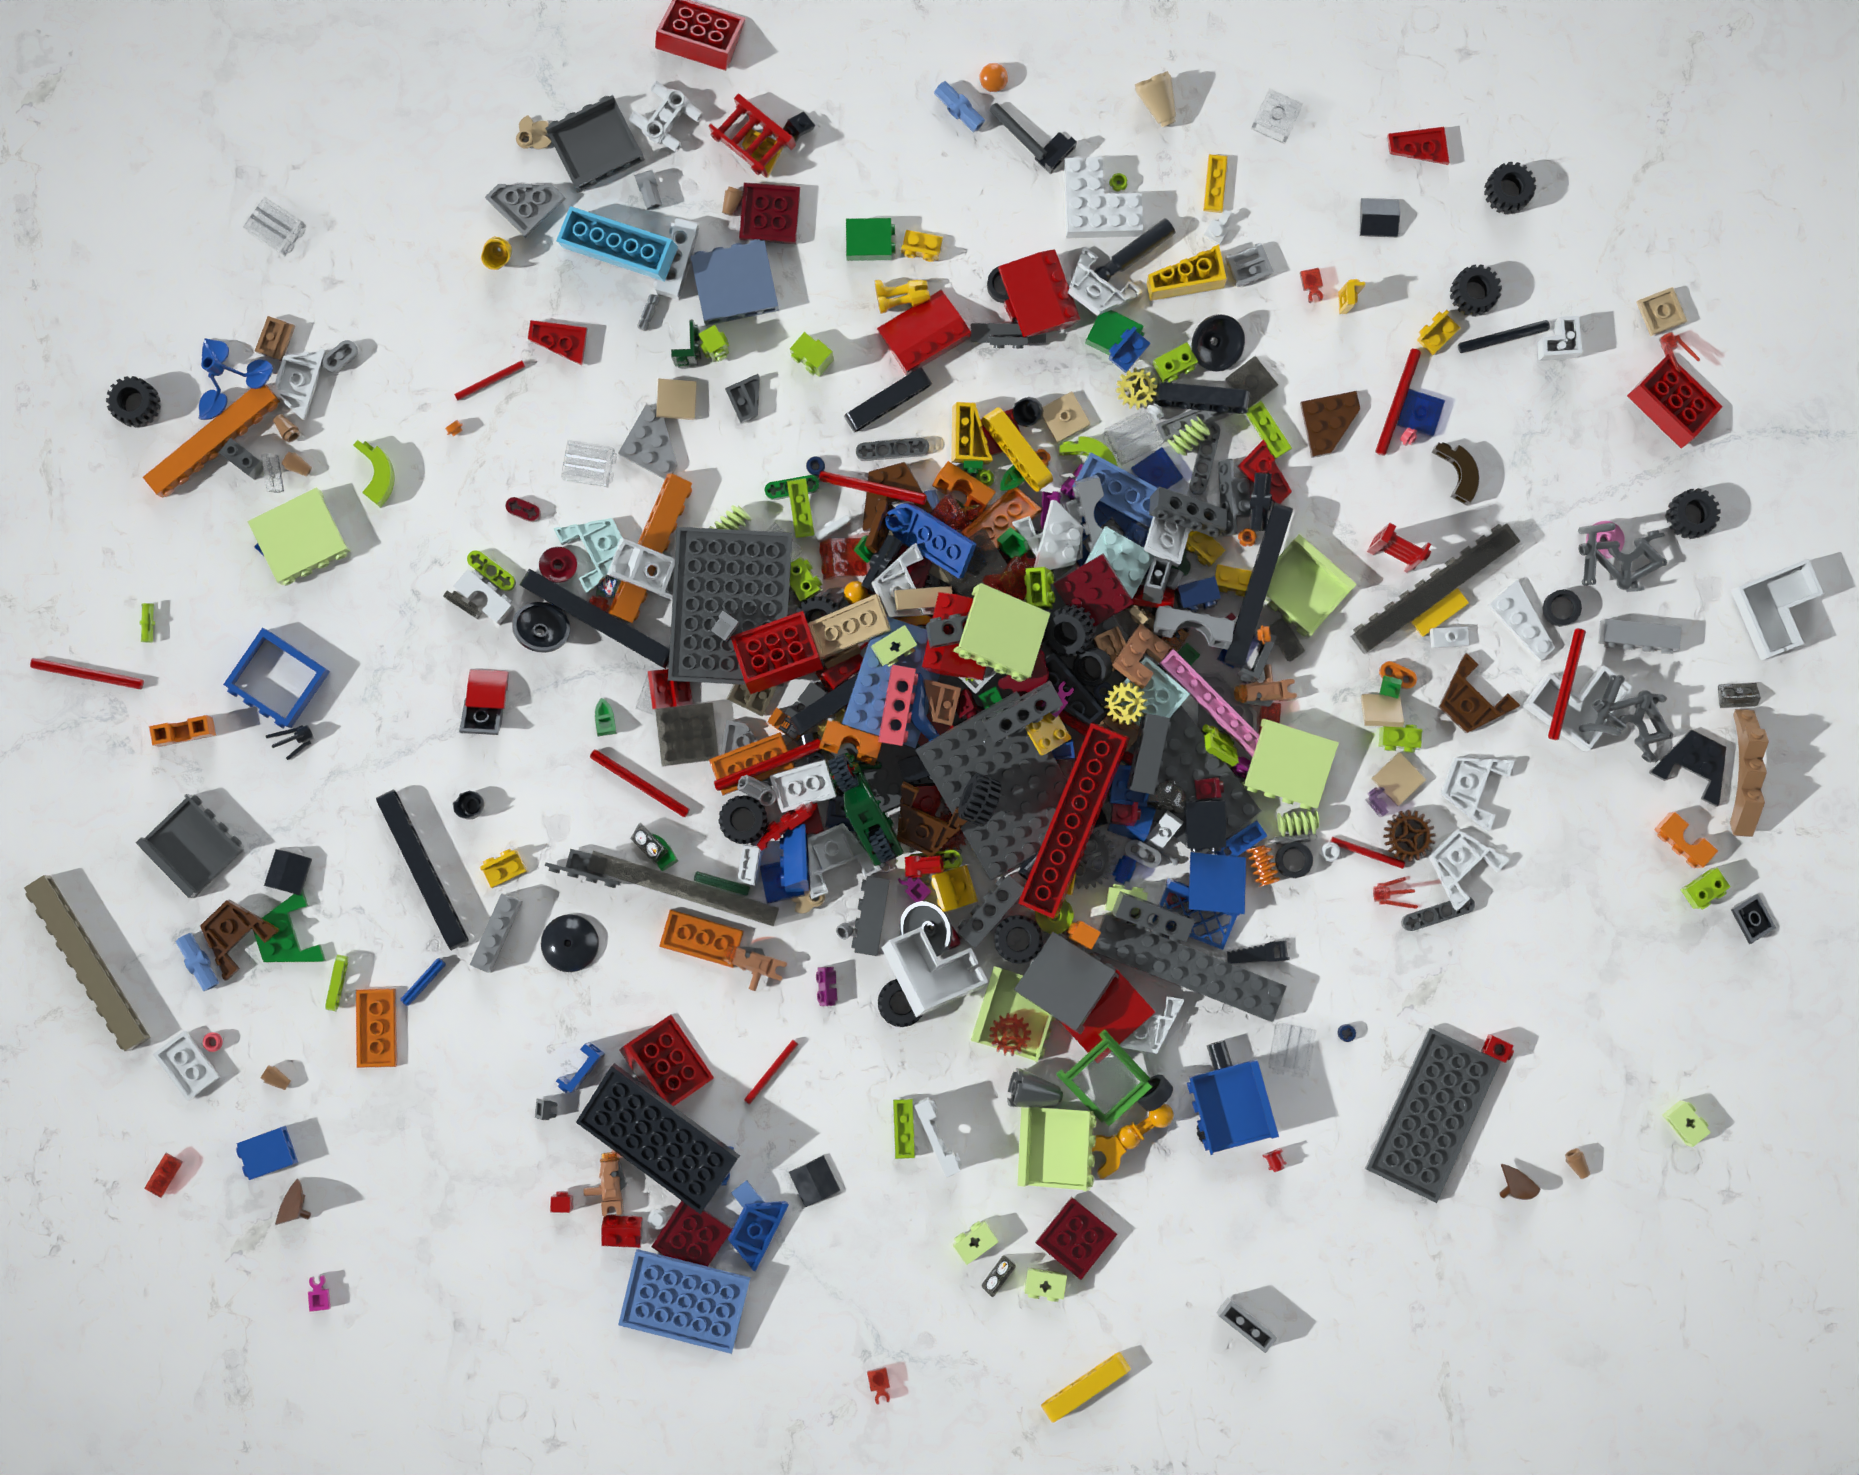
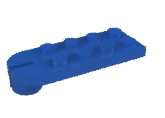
(933, 538)

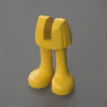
(915, 290)

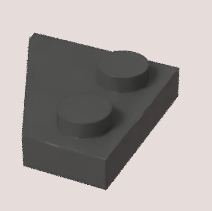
(745, 398)

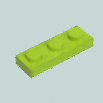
(1268, 430)
(800, 508)
(903, 1128)

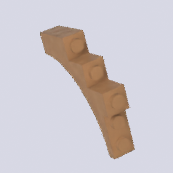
(1751, 774)

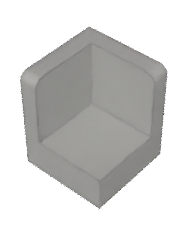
(725, 626)

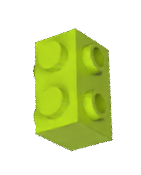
(714, 344)
(1175, 363)
(801, 580)
(1039, 587)
(1400, 737)
(1705, 888)

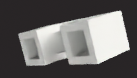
(497, 607)

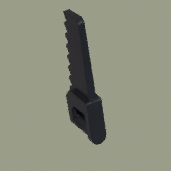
(1259, 954)

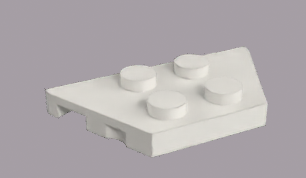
(298, 380)
(1059, 539)

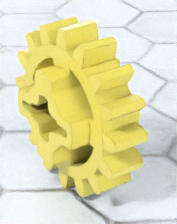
(1129, 387)
(1126, 711)

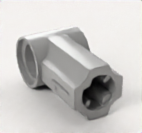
(647, 186)
(757, 790)

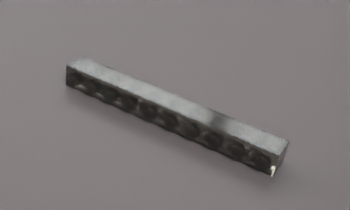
(1435, 588)
(683, 888)

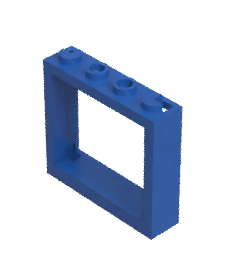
(264, 710)

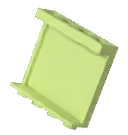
(298, 537)
(1306, 586)
(1003, 633)
(1290, 764)
(1003, 999)
(1056, 1148)

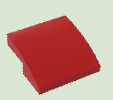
(487, 689)
(668, 693)

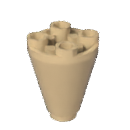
(1158, 97)

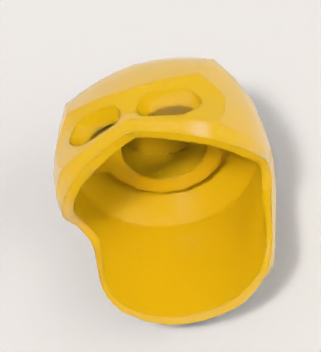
(492, 257)

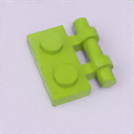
(1220, 745)

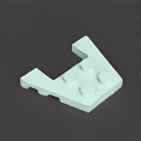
(600, 541)

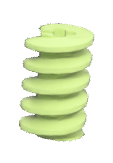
(1189, 437)
(733, 519)
(1298, 823)

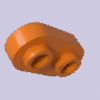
(1399, 672)

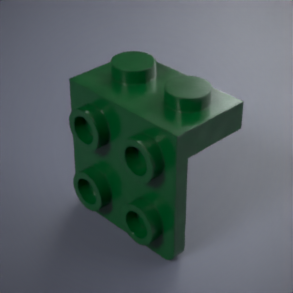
(688, 357)

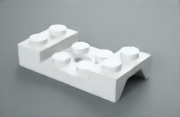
(631, 566)
(949, 1161)

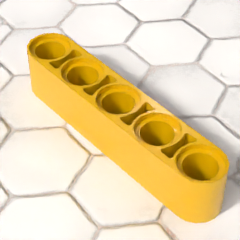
(1017, 449)
(1085, 1387)

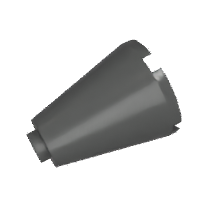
(1032, 1091)

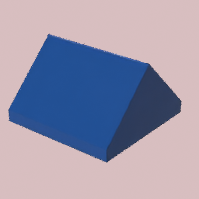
(1140, 829)

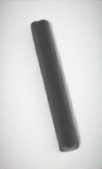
(1033, 146)

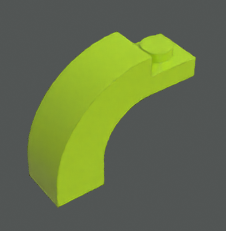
(1085, 446)
(383, 478)

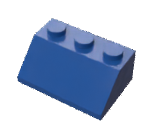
(795, 860)

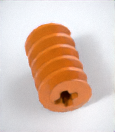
(1263, 865)

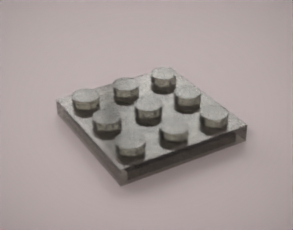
(984, 561)
(687, 734)

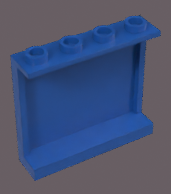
(1232, 1106)

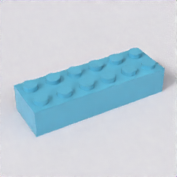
(617, 243)

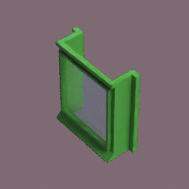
(1107, 1080)

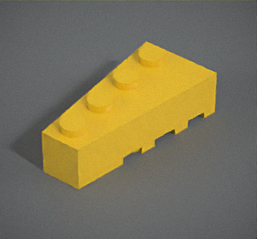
(1188, 276)

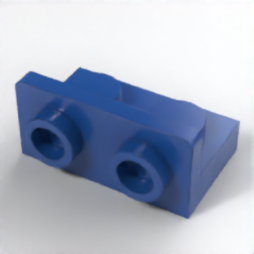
(1128, 350)

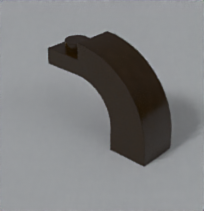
(1466, 470)

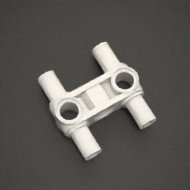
(666, 116)

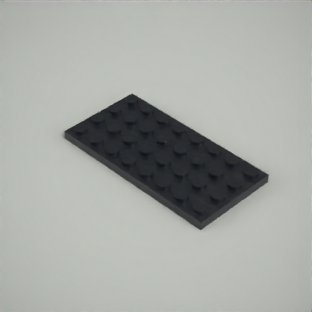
(657, 1138)

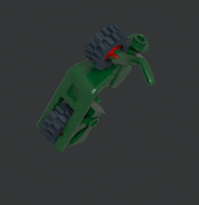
(863, 810)

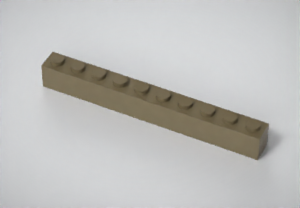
(87, 963)

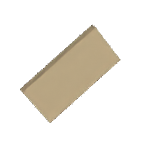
(849, 626)

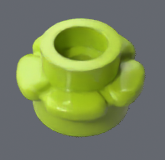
(1118, 177)
(989, 474)

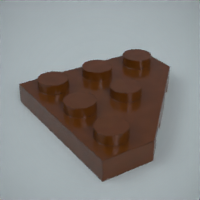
(1328, 420)

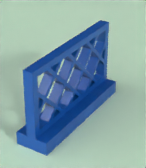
(1183, 890)

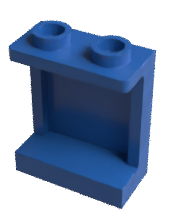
(595, 1055)
(266, 1153)

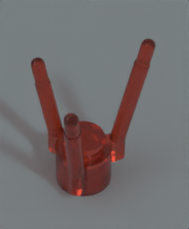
(1669, 343)
(1382, 893)

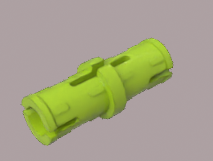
(147, 622)

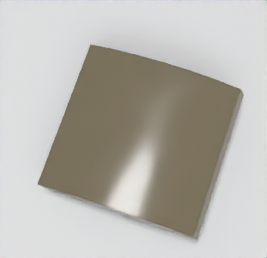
(755, 702)

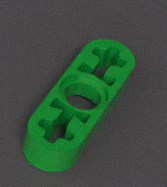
(779, 495)

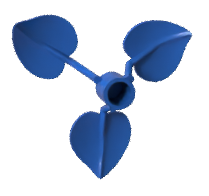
(213, 355)

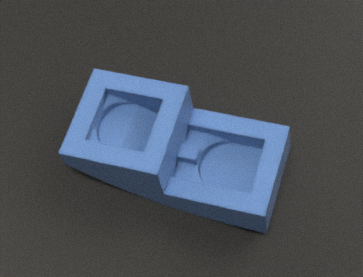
(746, 1194)

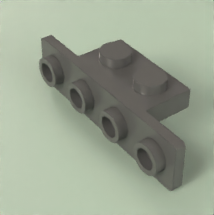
(1002, 334)
(1233, 496)
(577, 865)

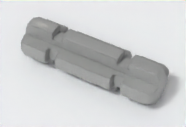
(648, 312)

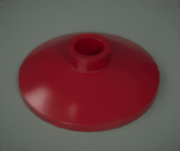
(558, 556)

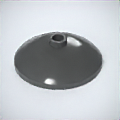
(924, 915)

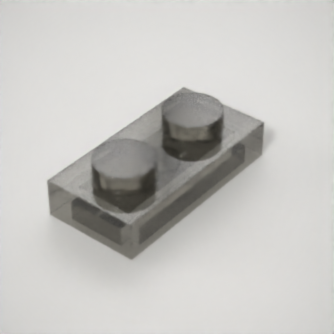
(456, 599)

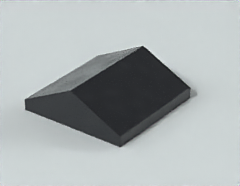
(1379, 217)
(481, 720)
(288, 872)
(1753, 918)
(814, 1181)

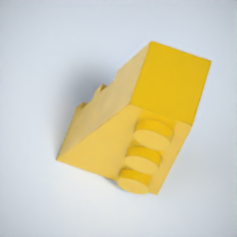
(967, 435)

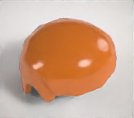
(993, 77)

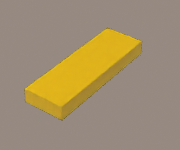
(1215, 183)
(1440, 612)

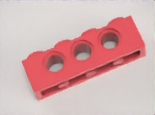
(886, 734)

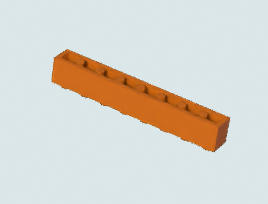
(210, 440)
(655, 537)

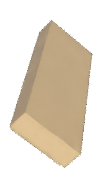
(918, 597)

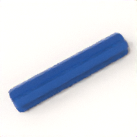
(423, 981)

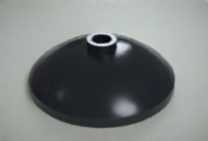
(1227, 345)
(543, 619)
(583, 943)

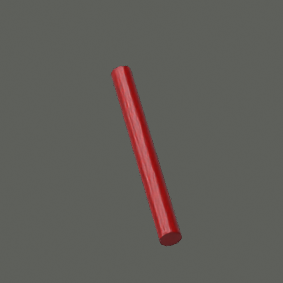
(489, 380)
(1369, 853)
(770, 1072)

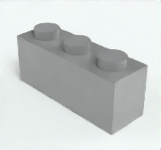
(1246, 1325)

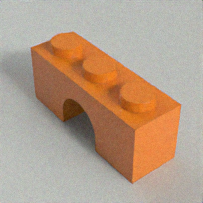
(954, 478)
(180, 732)
(838, 734)
(1672, 830)
(1083, 934)

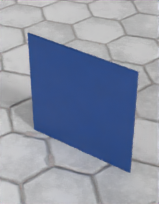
(1217, 883)

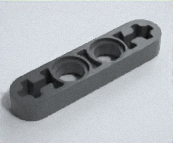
(892, 446)
(1204, 458)
(1438, 915)

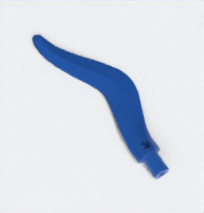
(918, 712)

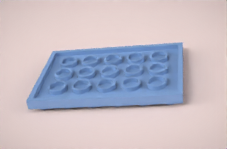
(870, 689)
(684, 1301)

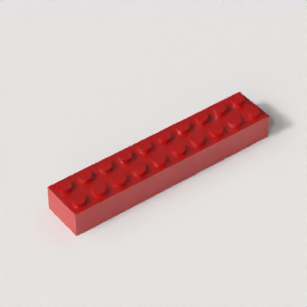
(1074, 820)

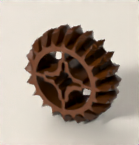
(1405, 828)

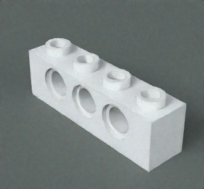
(689, 231)

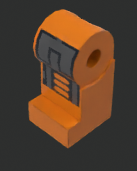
(781, 722)

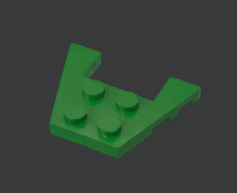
(285, 945)

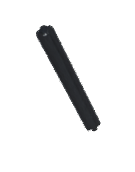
(1503, 336)

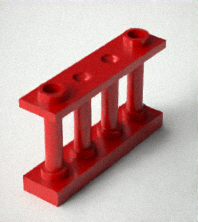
(756, 117)
(1399, 548)

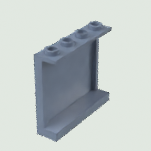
(734, 282)

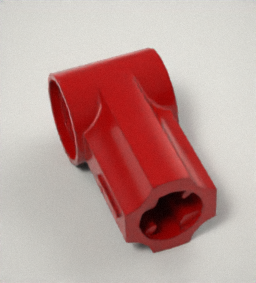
(918, 866)

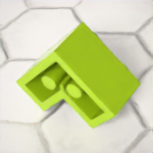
(812, 354)

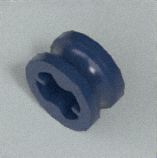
(1348, 1038)

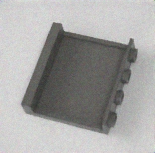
(594, 143)
(191, 846)
(1066, 981)

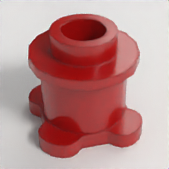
(1275, 1160)

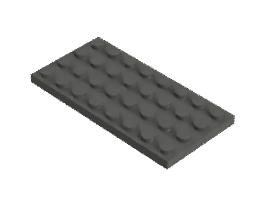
(1432, 1115)

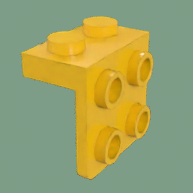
(1047, 733)
(954, 888)

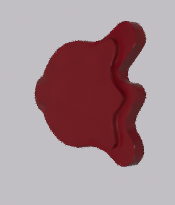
(1038, 677)

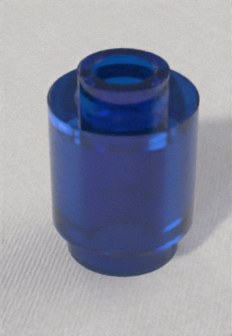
(1124, 870)

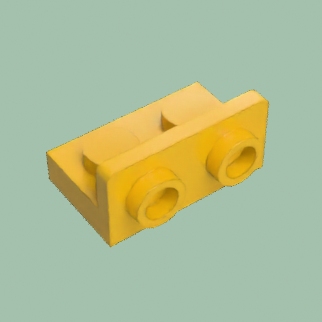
(921, 245)
(1349, 295)
(1438, 333)
(1204, 547)
(1232, 579)
(503, 868)

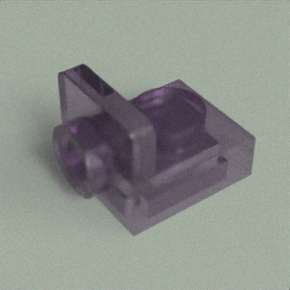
(1378, 805)

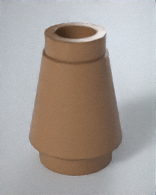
(731, 200)
(287, 429)
(296, 464)
(275, 1078)
(1576, 1160)

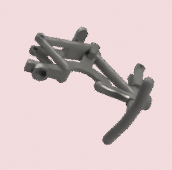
(1625, 579)
(1644, 703)

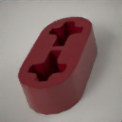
(525, 506)

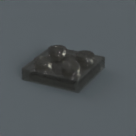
(1253, 378)

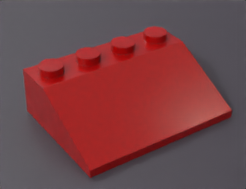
(699, 33)
(1039, 293)
(924, 332)
(1675, 401)
(776, 652)
(944, 659)
(1118, 1012)
(667, 1061)

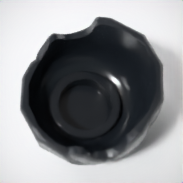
(1027, 411)
(469, 805)

